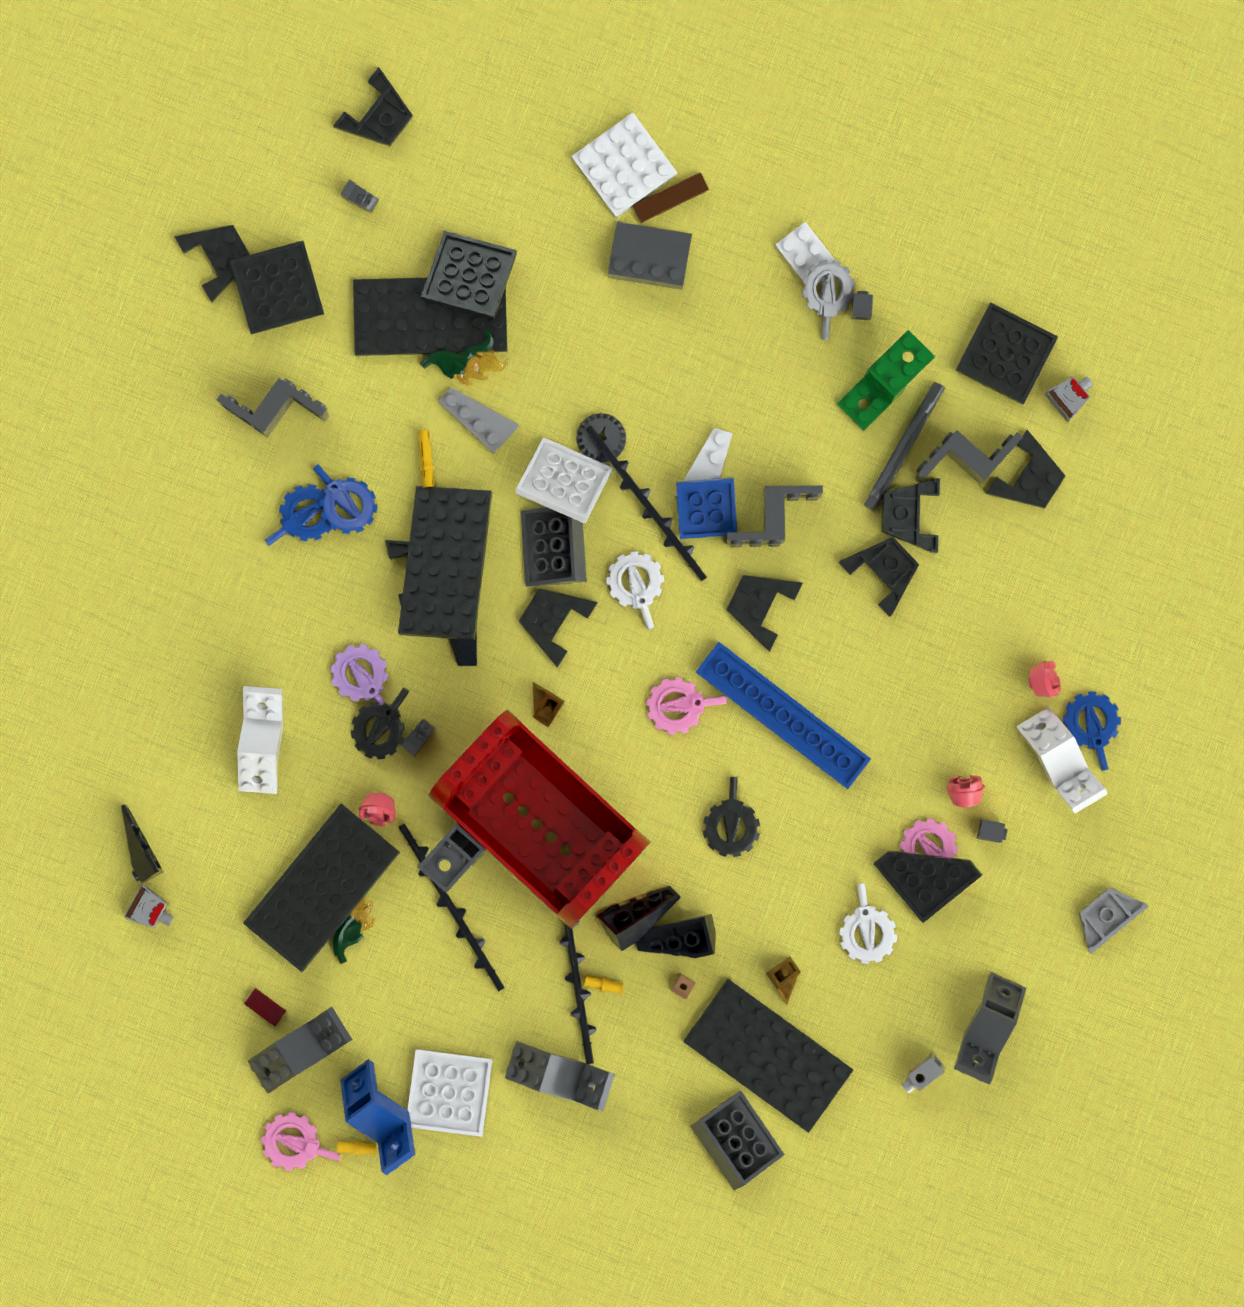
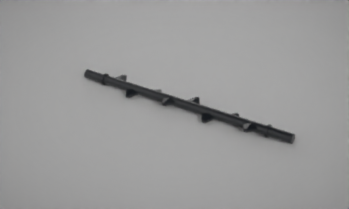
(650, 511)
(457, 913)
(580, 994)

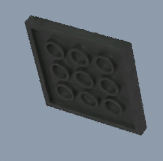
(469, 275)
(277, 287)
(1006, 353)

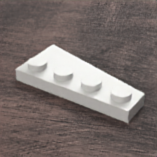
(711, 457)

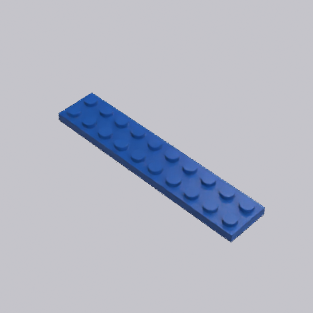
(783, 715)

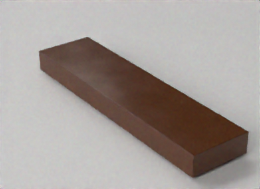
(671, 197)

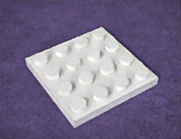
(624, 165)
(564, 480)
(449, 1092)

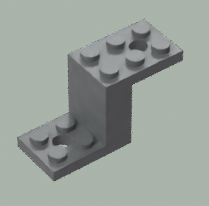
(274, 406)
(967, 456)
(774, 515)
(456, 848)
(990, 1028)
(299, 1050)
(559, 1076)

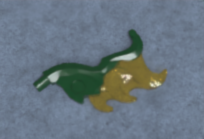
(470, 364)
(349, 931)

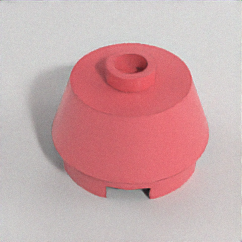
(1045, 680)
(965, 791)
(378, 809)

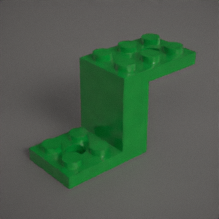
(886, 380)

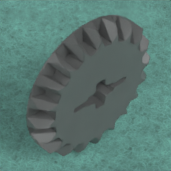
(613, 432)

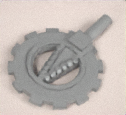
(827, 304)

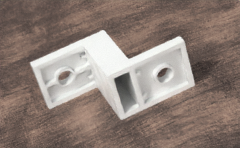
(260, 740)
(1061, 760)

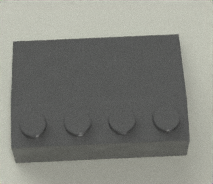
(649, 255)
(552, 548)
(737, 1140)

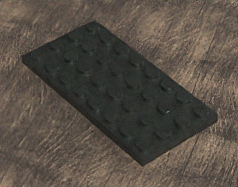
(397, 322)
(445, 563)
(321, 887)
(768, 1055)

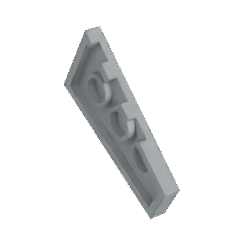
(481, 421)

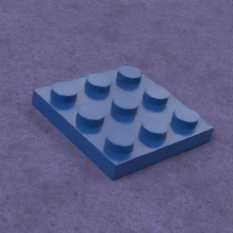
(706, 508)

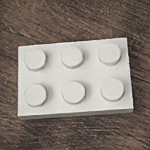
(802, 250)

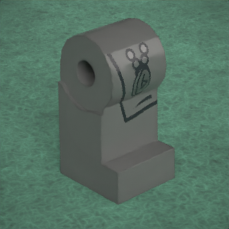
(359, 196)
(418, 737)

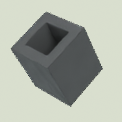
(862, 306)
(992, 831)

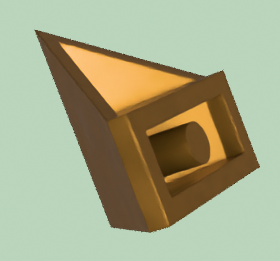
(545, 705)
(784, 977)

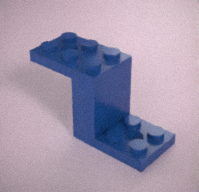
(377, 1117)

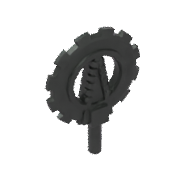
(386, 718)
(732, 811)

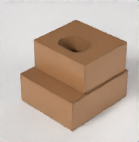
(676, 988)

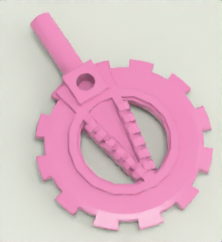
(691, 703)
(929, 847)
(306, 1145)

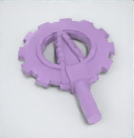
(369, 686)

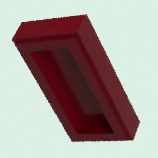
(265, 1007)

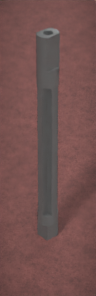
(904, 445)

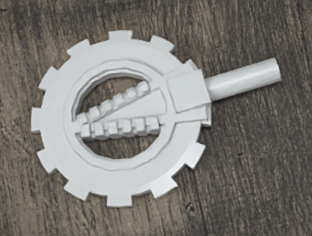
(640, 595)
(865, 918)

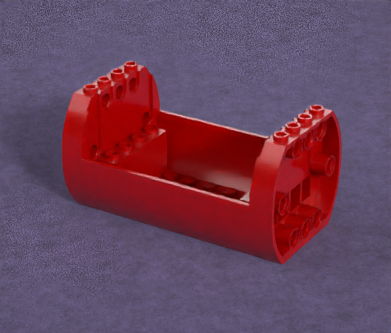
(518, 763)

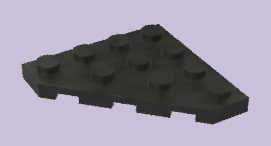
(927, 880)

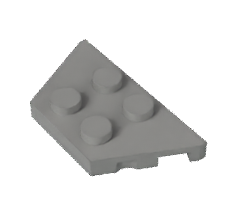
(1107, 916)

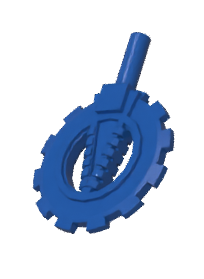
(338, 493)
(295, 522)
(1095, 735)

